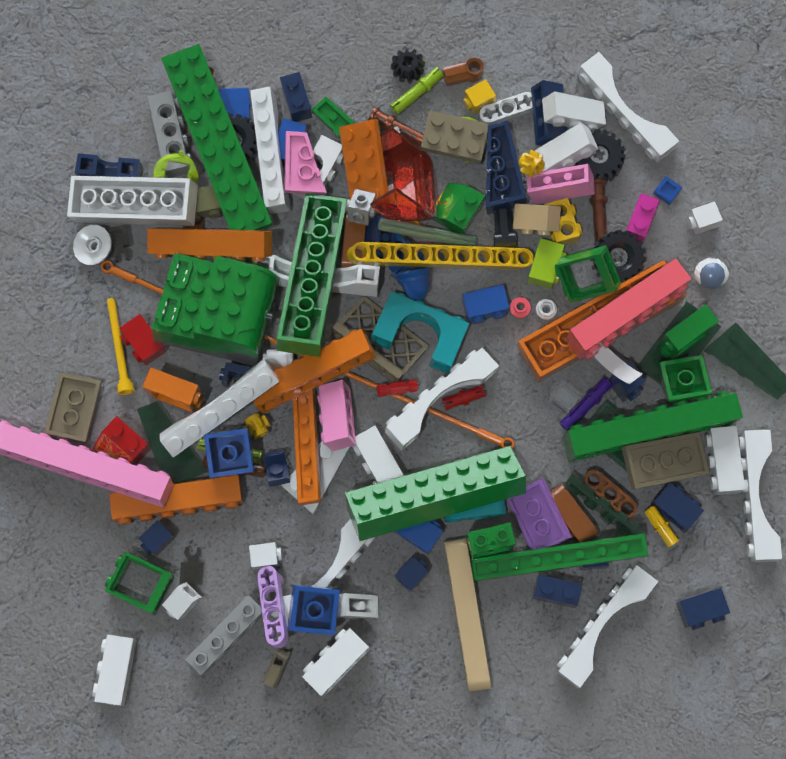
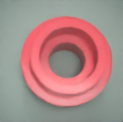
(520, 313)

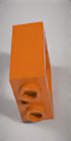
(173, 390)

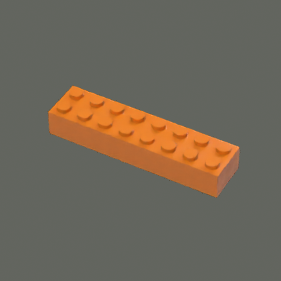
(547, 348)

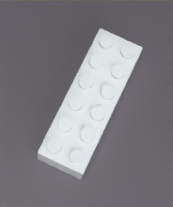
(132, 200)

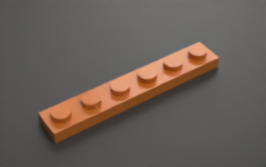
(306, 449)

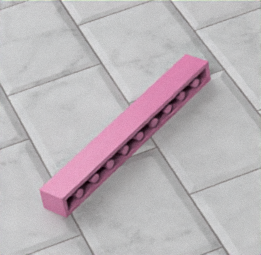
(84, 464)

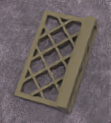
(381, 362)

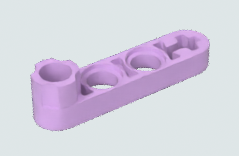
(277, 605)

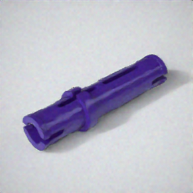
(581, 409)

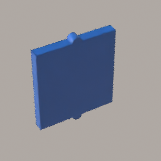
(236, 101)

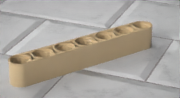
(467, 615)

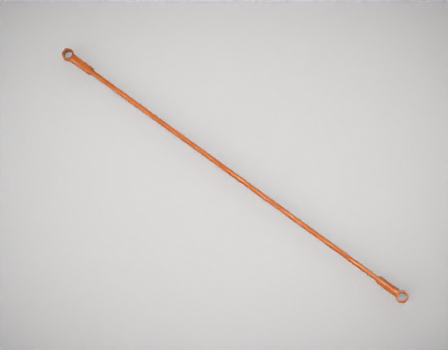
(480, 432)

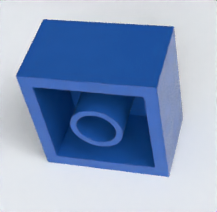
(229, 453)
(313, 609)

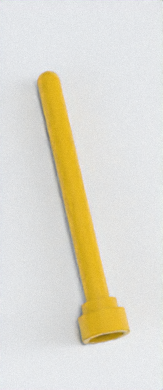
(124, 385)

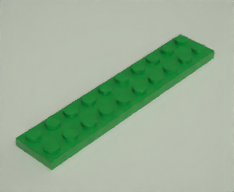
(216, 140)

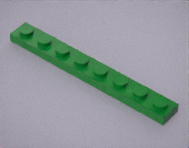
(559, 557)

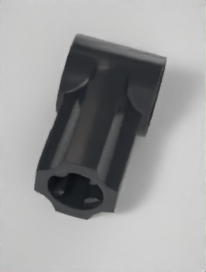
(504, 234)

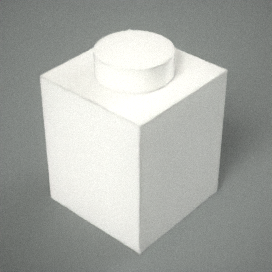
(704, 218)
(264, 555)
(181, 601)

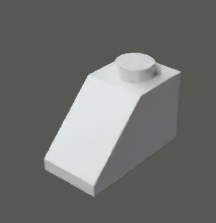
(357, 606)

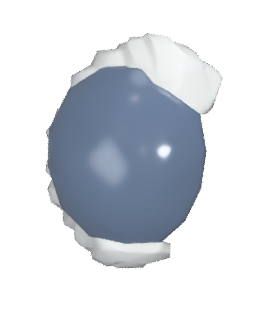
(711, 273)

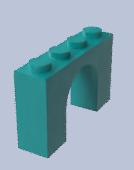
(402, 310)

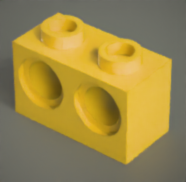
(566, 222)

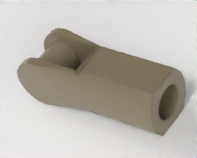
(275, 671)

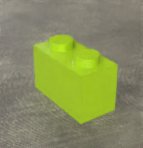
(544, 262)

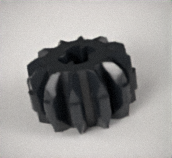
(406, 72)

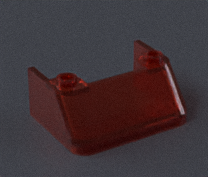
(413, 181)

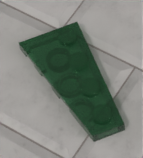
(747, 358)
(182, 466)
(601, 505)

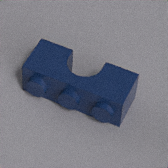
(94, 166)

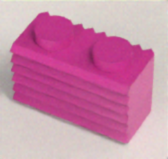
(642, 216)

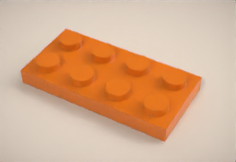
(364, 158)

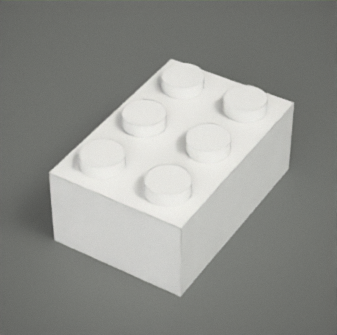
(335, 661)

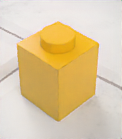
(479, 96)

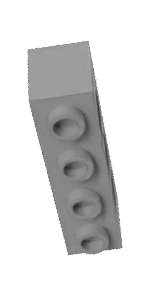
(160, 105)
(225, 636)

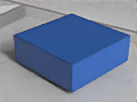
(667, 190)

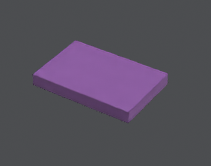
(539, 516)

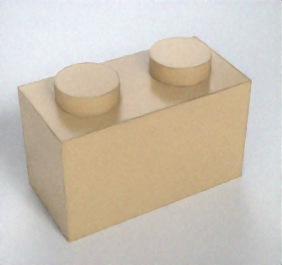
(536, 217)

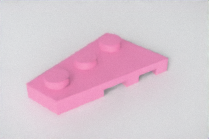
(300, 166)

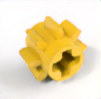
(531, 163)
(257, 425)

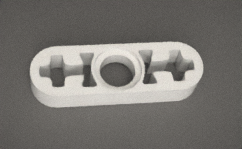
(491, 109)

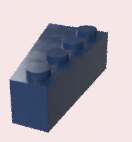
(504, 178)

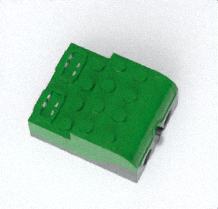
(216, 307)

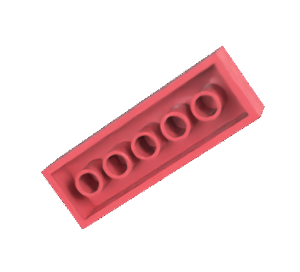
(628, 309)

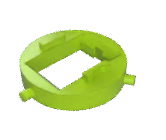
(160, 167)

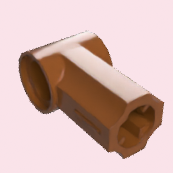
(461, 72)

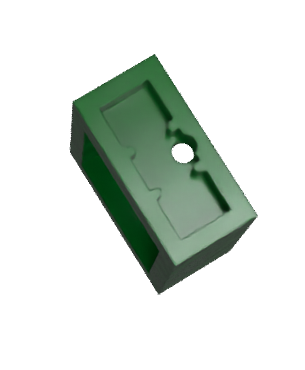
(606, 269)
(688, 332)
(495, 538)
(159, 592)

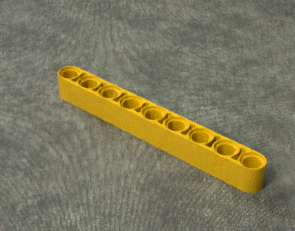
(431, 258)

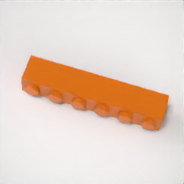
(210, 242)
(314, 371)
(184, 499)

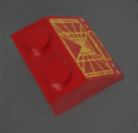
(121, 442)

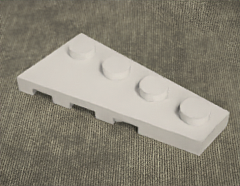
(328, 465)

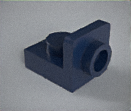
(232, 370)
(276, 468)

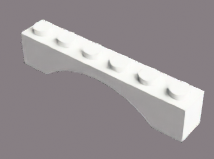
(654, 138)
(271, 169)
(348, 280)
(473, 372)
(241, 393)
(763, 540)
(348, 552)
(579, 663)

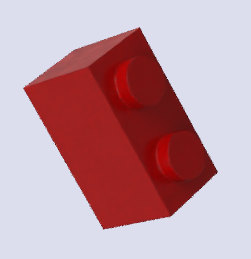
(141, 339)

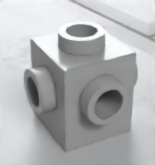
(360, 211)

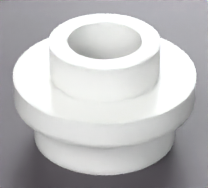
(546, 303)

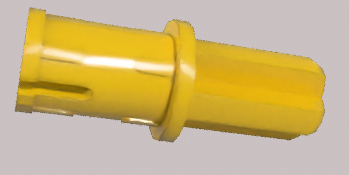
(661, 526)

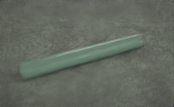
(426, 232)

